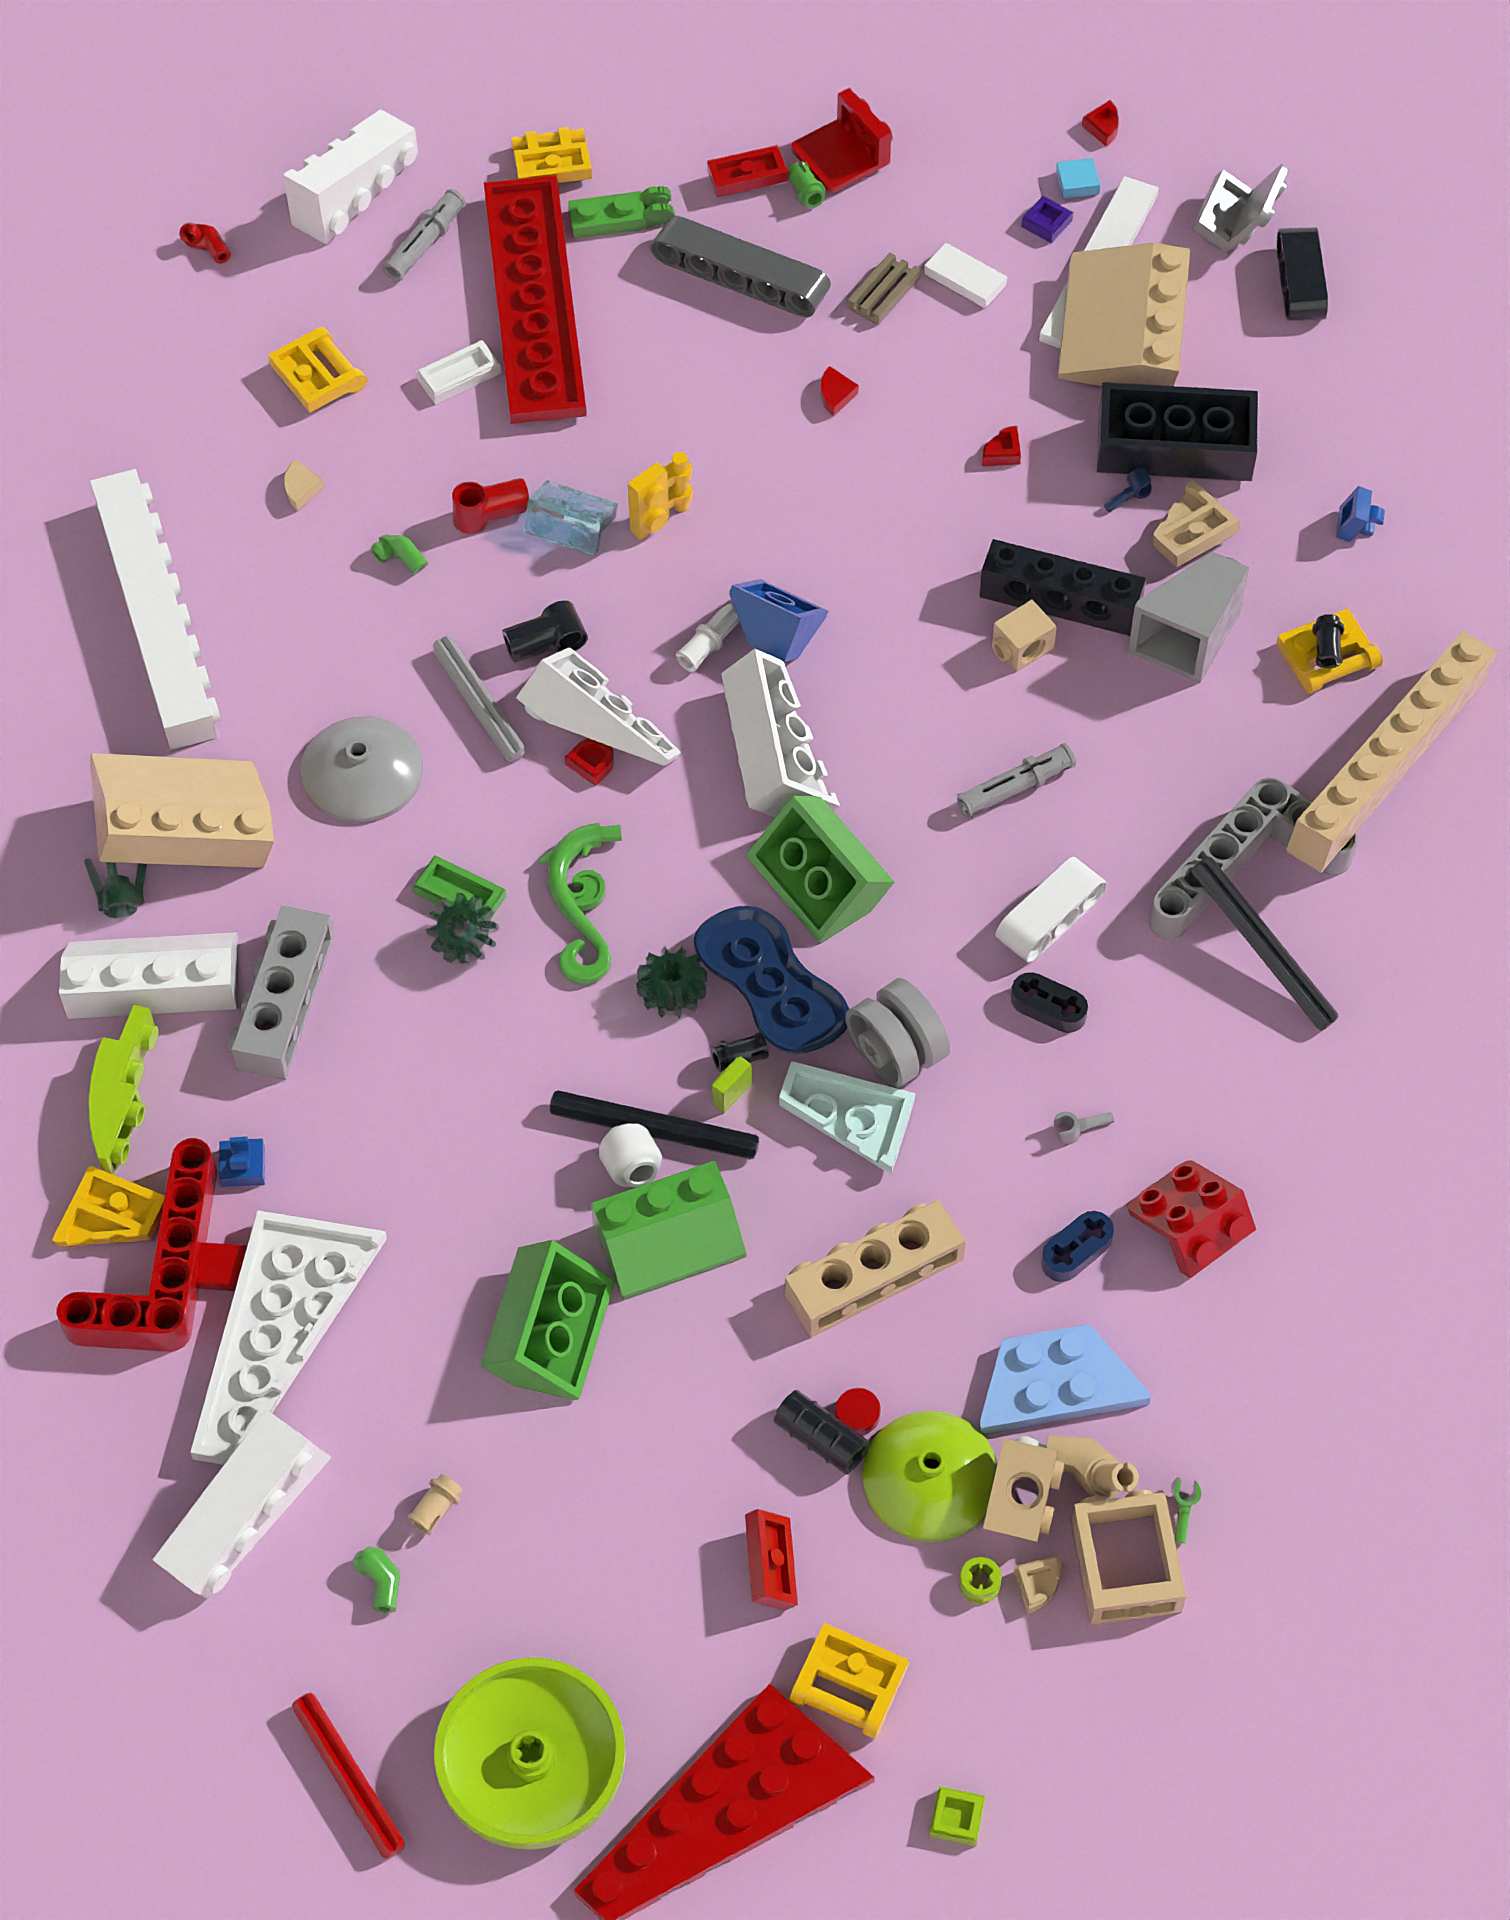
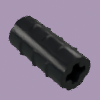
(821, 1431)

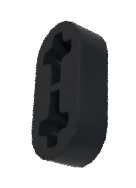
(1049, 1002)

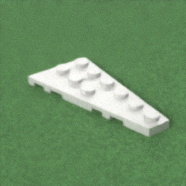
(283, 1304)

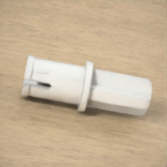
(708, 638)

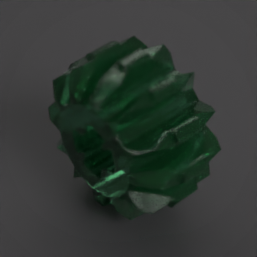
(453, 919)
(671, 982)

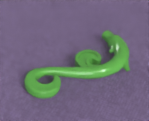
(573, 904)

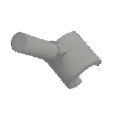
(1079, 1125)

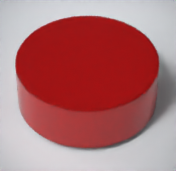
(859, 1409)

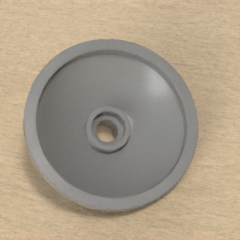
(364, 785)

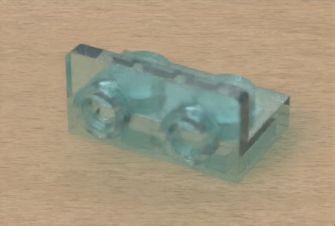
(568, 517)

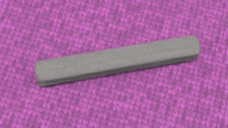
(479, 699)

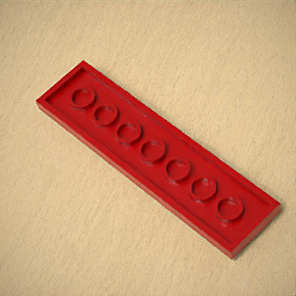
(534, 300)

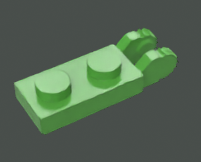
(620, 212)

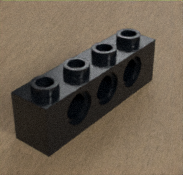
(1061, 586)

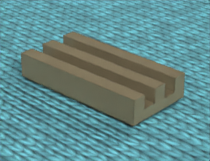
(874, 279)

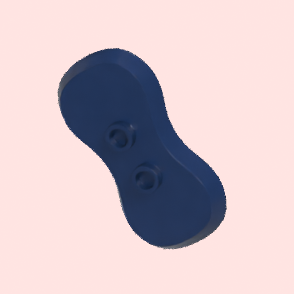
(786, 1000)

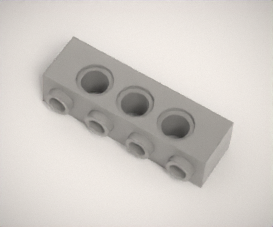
(273, 1050)

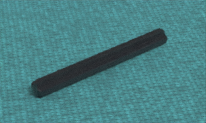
(1265, 943)
(658, 1125)

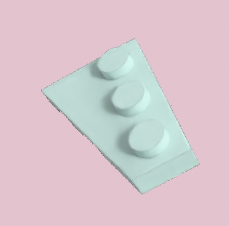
(850, 1110)

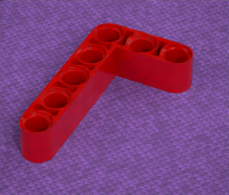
(169, 1264)

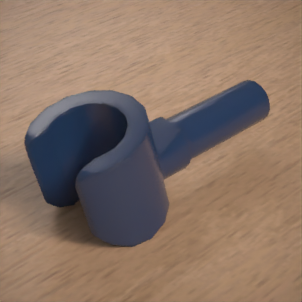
(1139, 487)

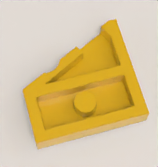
(109, 1211)

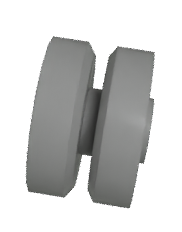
(897, 1033)

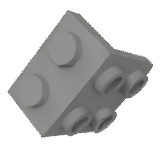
(1235, 210)

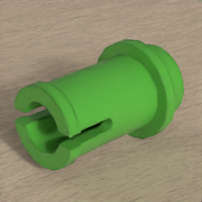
(810, 192)

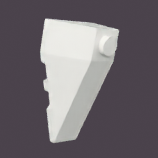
(574, 697)

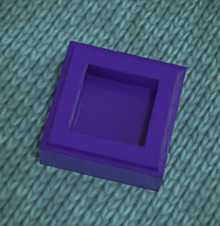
(1047, 219)

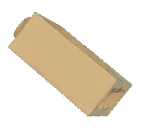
(1136, 1600)

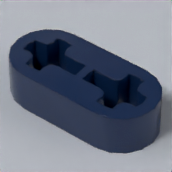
(1083, 1253)

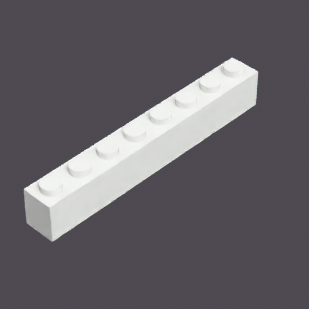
(154, 610)

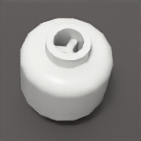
(630, 1155)

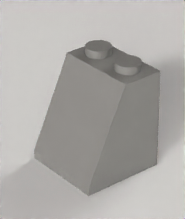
(1189, 616)

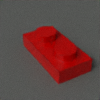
(747, 171)
(771, 1559)

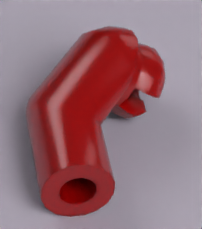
(205, 238)

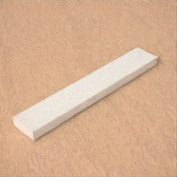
(1116, 229)

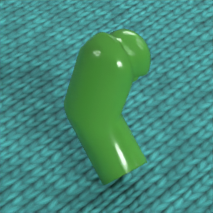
(399, 548)

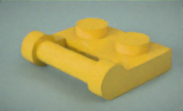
(308, 376)
(1300, 652)
(855, 1666)

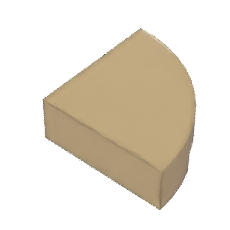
(301, 484)
(1038, 1581)

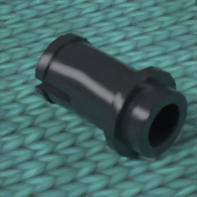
(1328, 640)
(748, 1048)

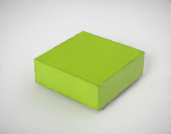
(731, 1084)
(957, 1816)

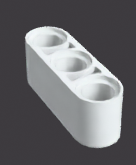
(1051, 909)

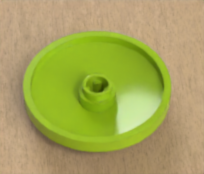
(530, 1753)

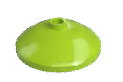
(922, 1500)

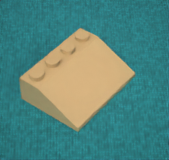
(1124, 315)
(180, 811)

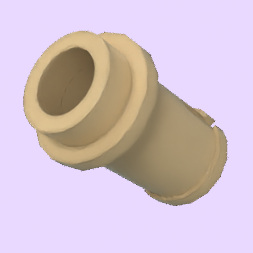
(435, 1503)

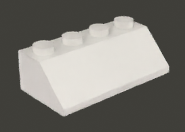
(150, 972)

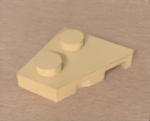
(1194, 526)

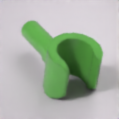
(1184, 1508)

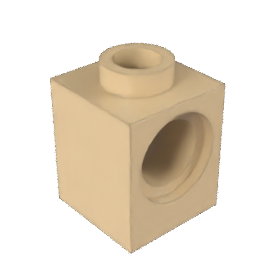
(1023, 636)

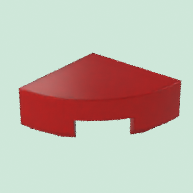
(1102, 122)
(836, 390)
(1003, 448)

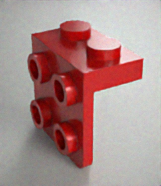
(847, 146)
(1196, 1214)

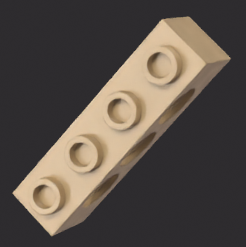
(823, 1307)

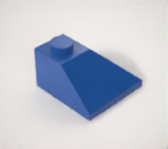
(775, 618)

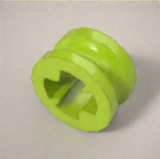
(981, 1565)

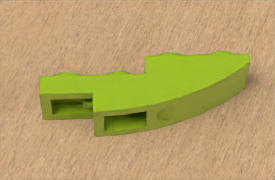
(114, 1094)

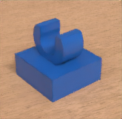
(1358, 515)
(241, 1162)

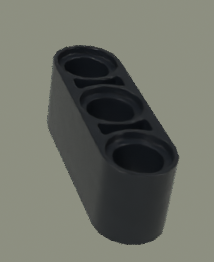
(1302, 274)

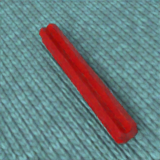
(348, 1775)

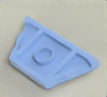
(1057, 1379)

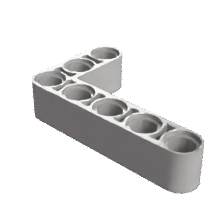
(1237, 849)

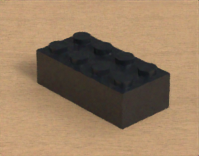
(1177, 431)

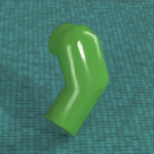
(384, 1573)

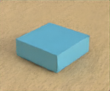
(1078, 178)

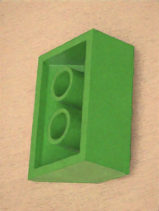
(819, 867)
(668, 1230)
(548, 1321)

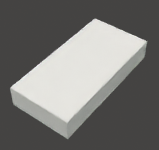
(965, 275)
(458, 372)

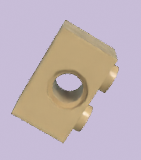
(1016, 1462)

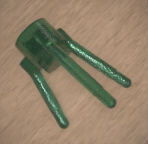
(118, 895)

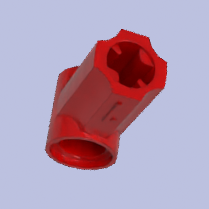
(477, 504)

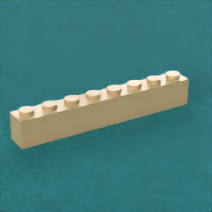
(1390, 752)

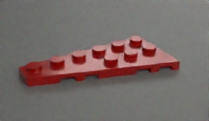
(737, 1795)

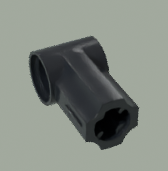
(555, 629)

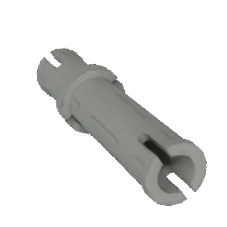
(433, 224)
(1030, 773)

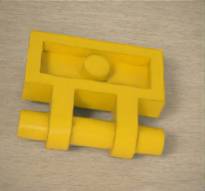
(552, 154)
(656, 492)

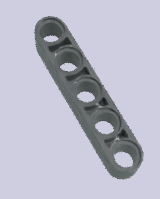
(741, 266)

